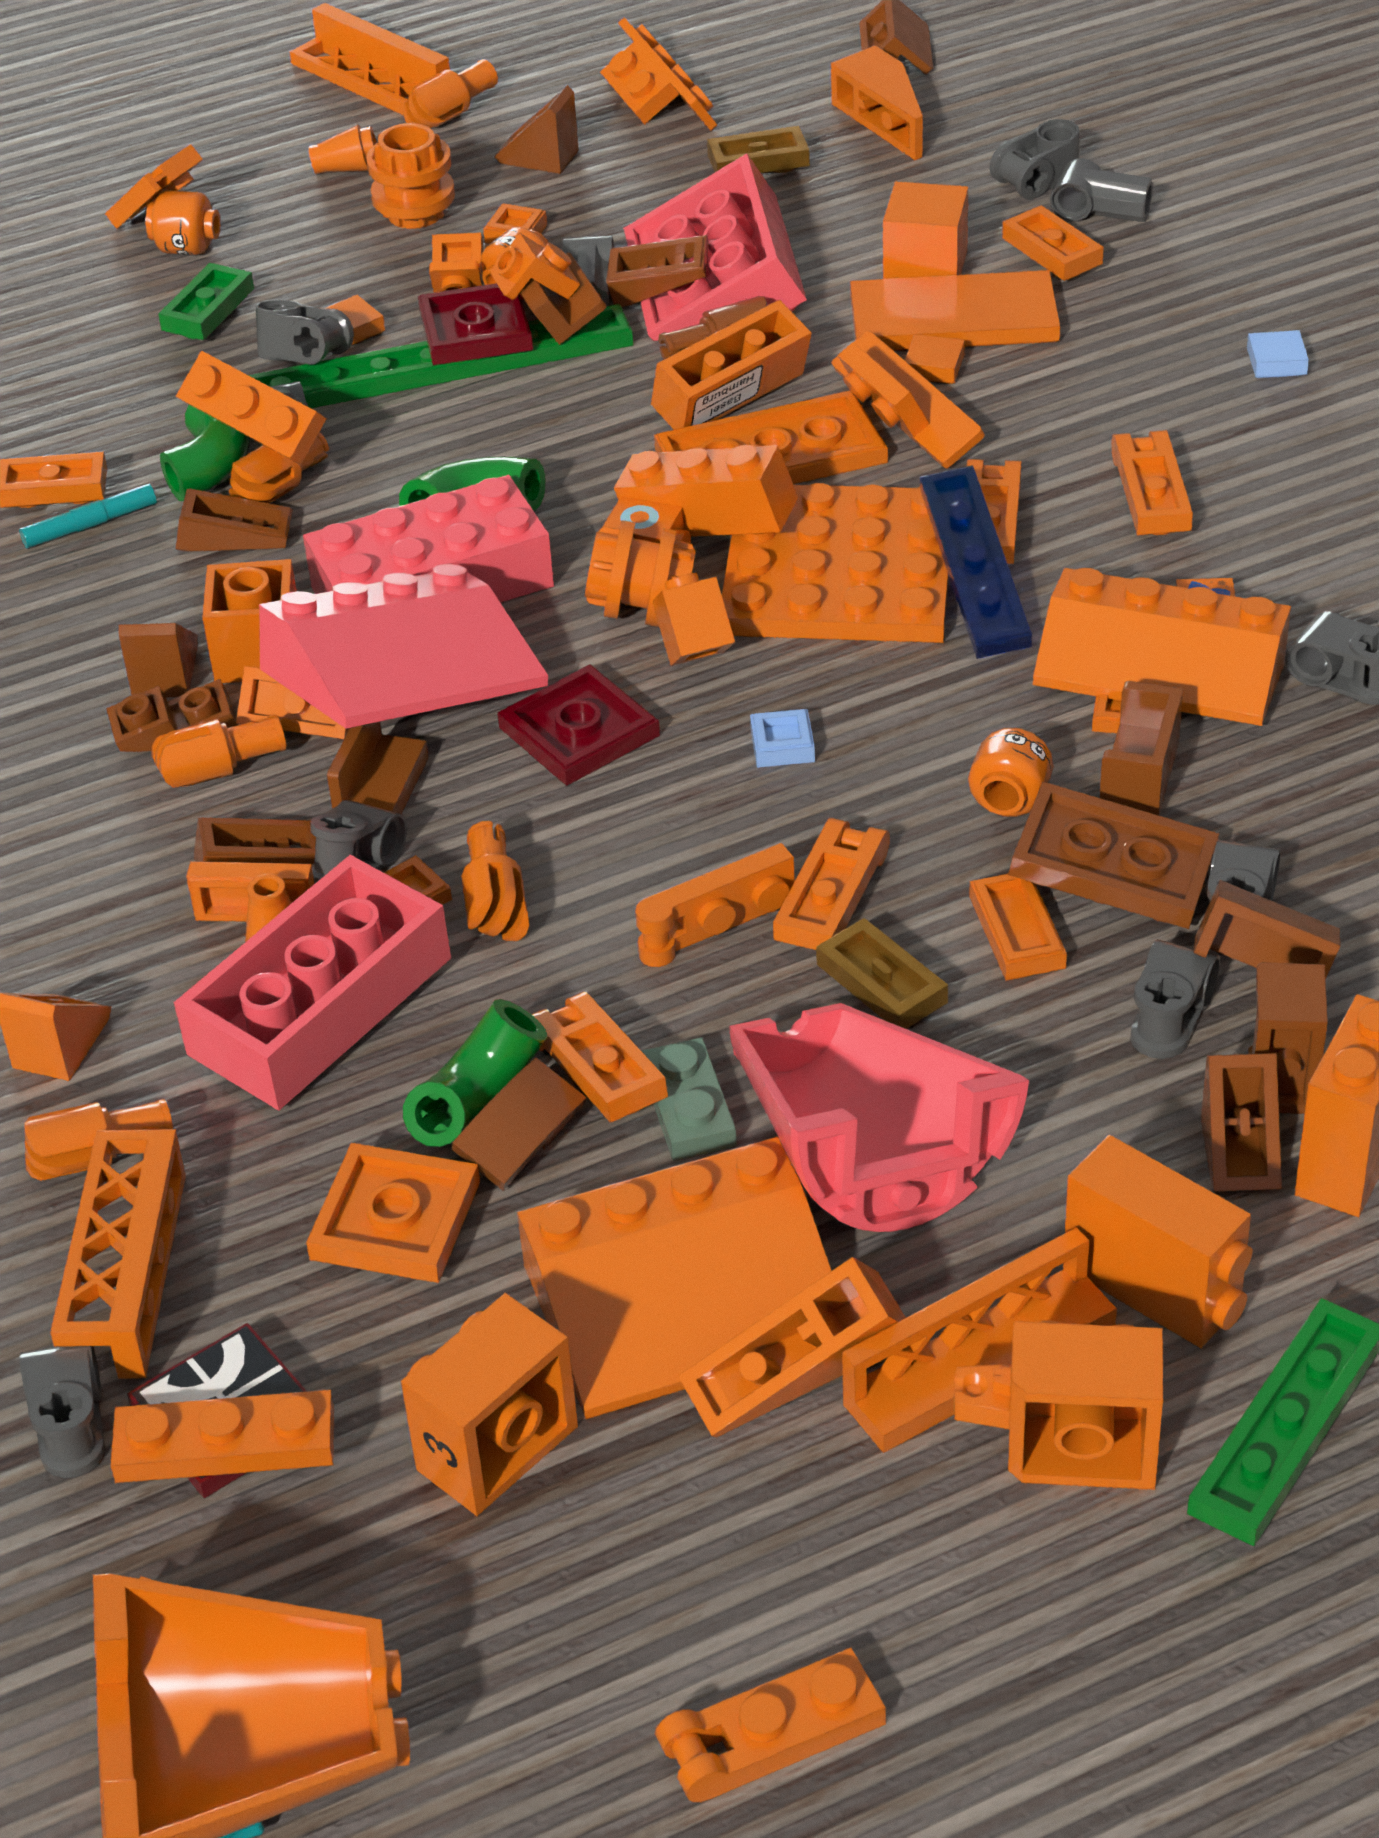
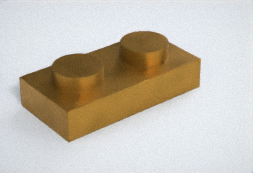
(770, 150)
(882, 974)

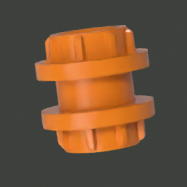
(410, 175)
(634, 569)

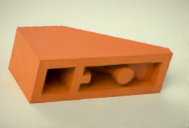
(879, 96)
(790, 1348)

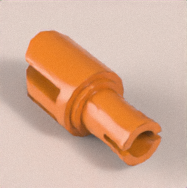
(448, 94)
(269, 475)
(213, 750)
(493, 885)
(63, 1139)

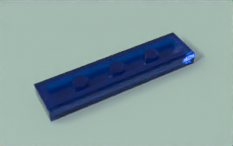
(975, 562)

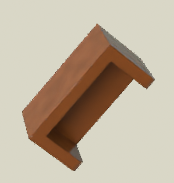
(1144, 747)
(1263, 931)
(1292, 1024)

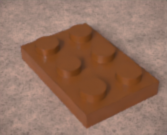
(1114, 855)

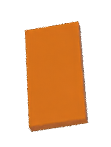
(966, 307)
(813, 435)

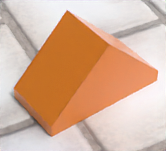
(50, 1031)

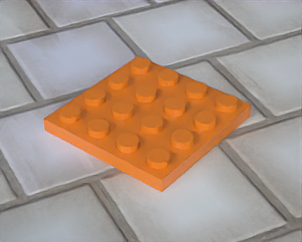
(841, 570)

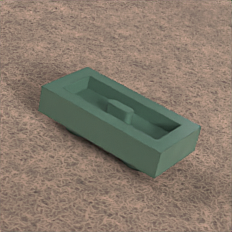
(695, 1111)

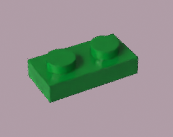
(206, 301)

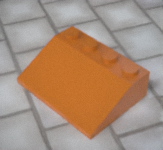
(669, 1267)

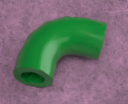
(206, 458)
(525, 472)
(474, 1075)

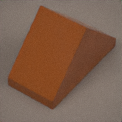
(546, 139)
(158, 657)
(1242, 1122)

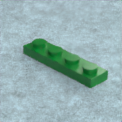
(1285, 1422)

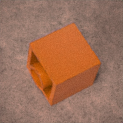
(925, 230)
(233, 611)

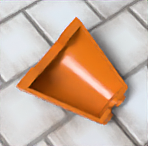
(233, 1707)

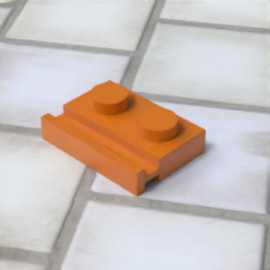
(169, 176)

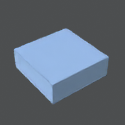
(1277, 354)
(782, 738)

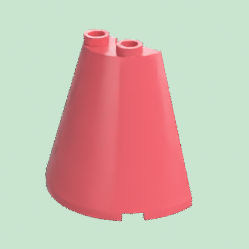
(877, 1114)

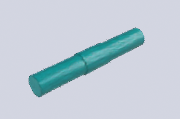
(87, 516)

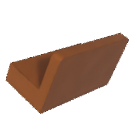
(897, 32)
(561, 315)
(376, 768)

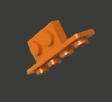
(651, 79)
(906, 399)

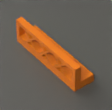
(374, 50)
(145, 1251)
(918, 1377)

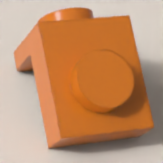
(529, 260)
(456, 261)

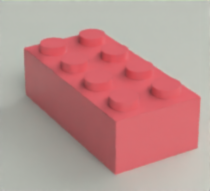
(477, 527)
(313, 981)

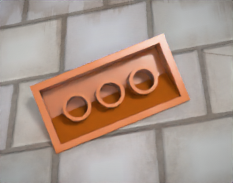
(1137, 630)

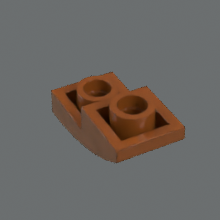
(148, 715)
(518, 1123)

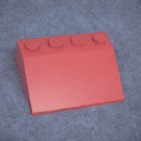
(745, 249)
(396, 646)

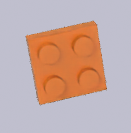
(394, 1212)

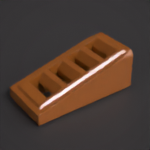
(648, 268)
(230, 523)
(254, 841)

